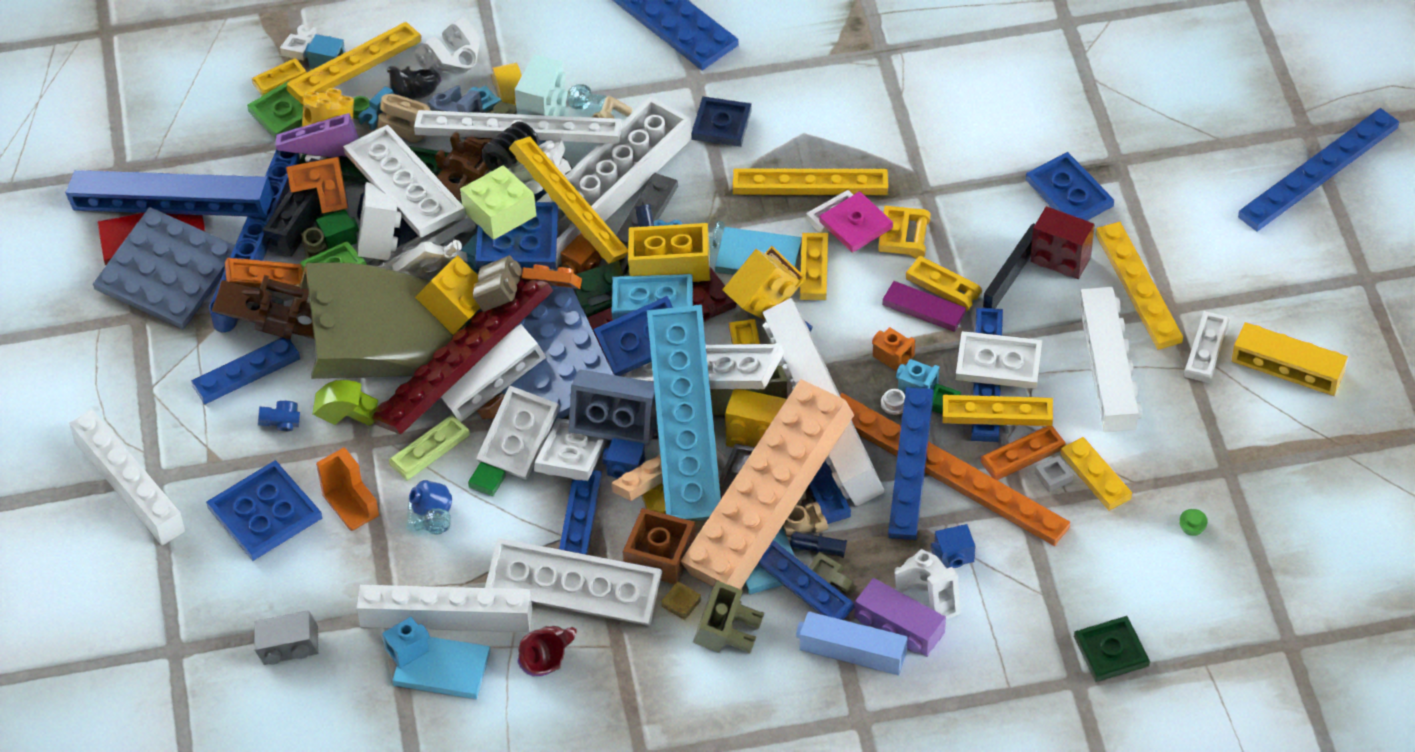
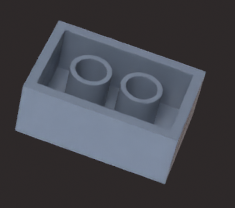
(612, 407)

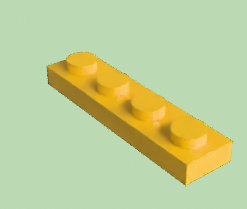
(997, 410)

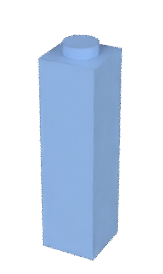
(852, 643)

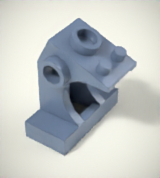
(453, 101)

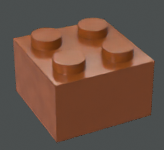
(660, 543)

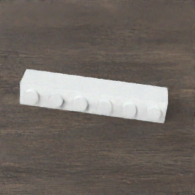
(1109, 359)
(127, 477)
(445, 607)

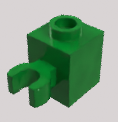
(338, 228)

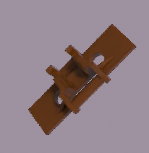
(462, 163)
(271, 317)

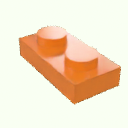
(561, 278)

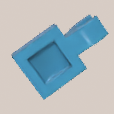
(374, 110)

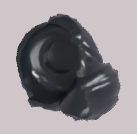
(413, 83)

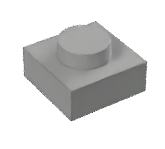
(1054, 473)

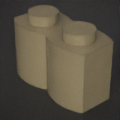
(497, 283)

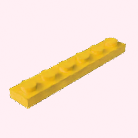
(355, 61)
(809, 181)
(569, 200)
(1139, 285)

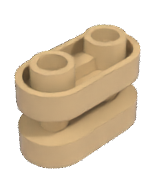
(401, 115)

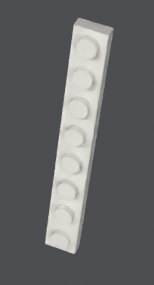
(492, 124)

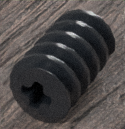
(497, 151)

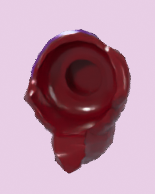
(544, 649)

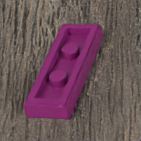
(924, 306)

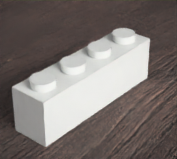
(493, 373)

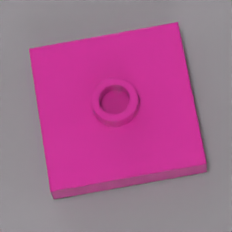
(856, 221)

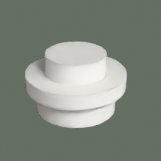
(893, 401)

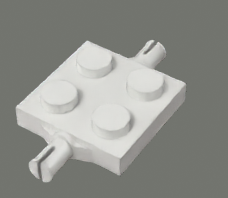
(429, 259)

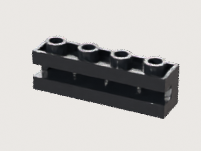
(292, 217)

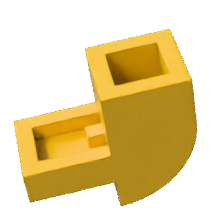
(505, 80)

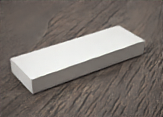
(1206, 347)

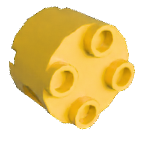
(326, 105)

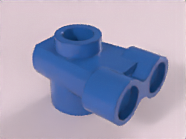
(284, 416)

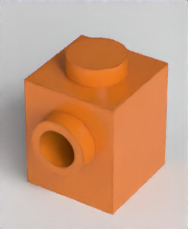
(580, 255)

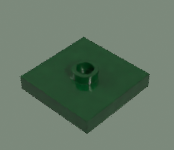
(1111, 648)

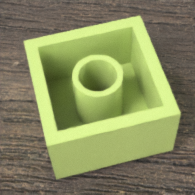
(498, 202)

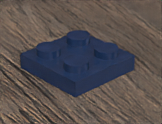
(721, 121)

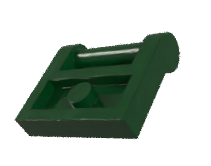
(595, 283)

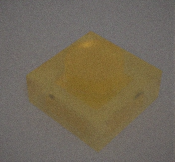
(681, 600)

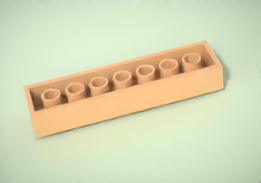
(768, 486)

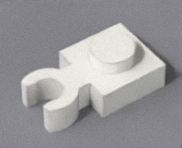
(296, 44)

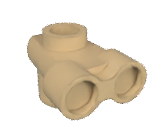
(805, 520)

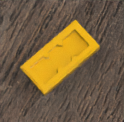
(277, 76)

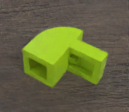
(344, 399)

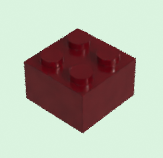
(1062, 242)

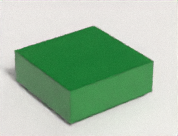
(939, 391)
(487, 479)

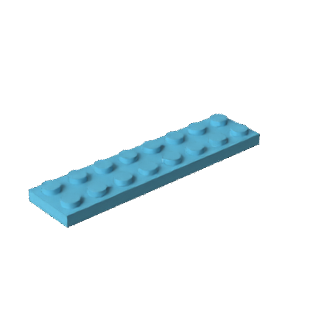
(684, 412)

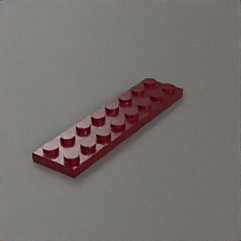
(458, 357)

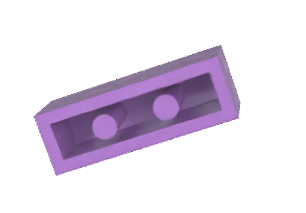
(897, 613)

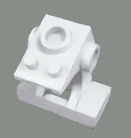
(930, 575)

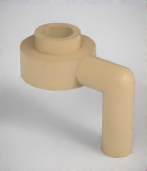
(612, 103)

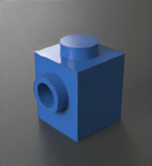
(623, 457)
(954, 546)

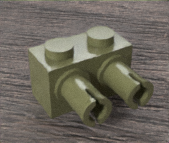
(717, 618)

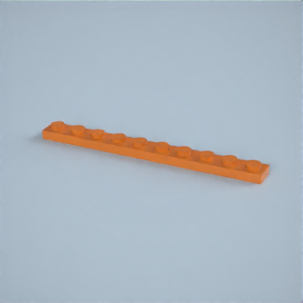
(964, 477)

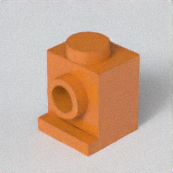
(893, 348)

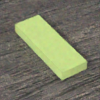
(429, 447)

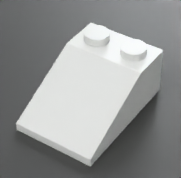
(377, 224)

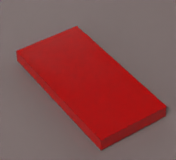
(116, 230)

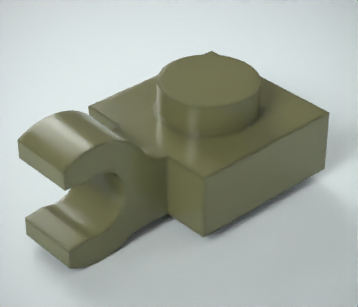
(831, 572)

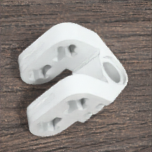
(456, 35)

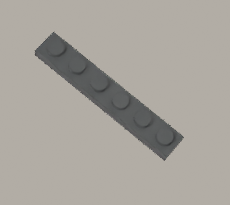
(658, 194)

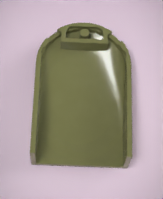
(369, 321)

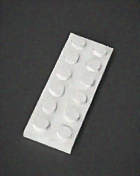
(405, 179)
(732, 366)
(576, 581)

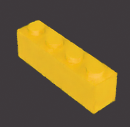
(1289, 358)

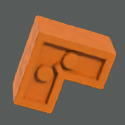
(326, 177)
(344, 489)

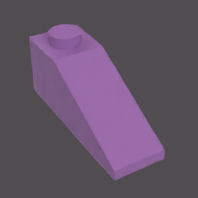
(320, 138)

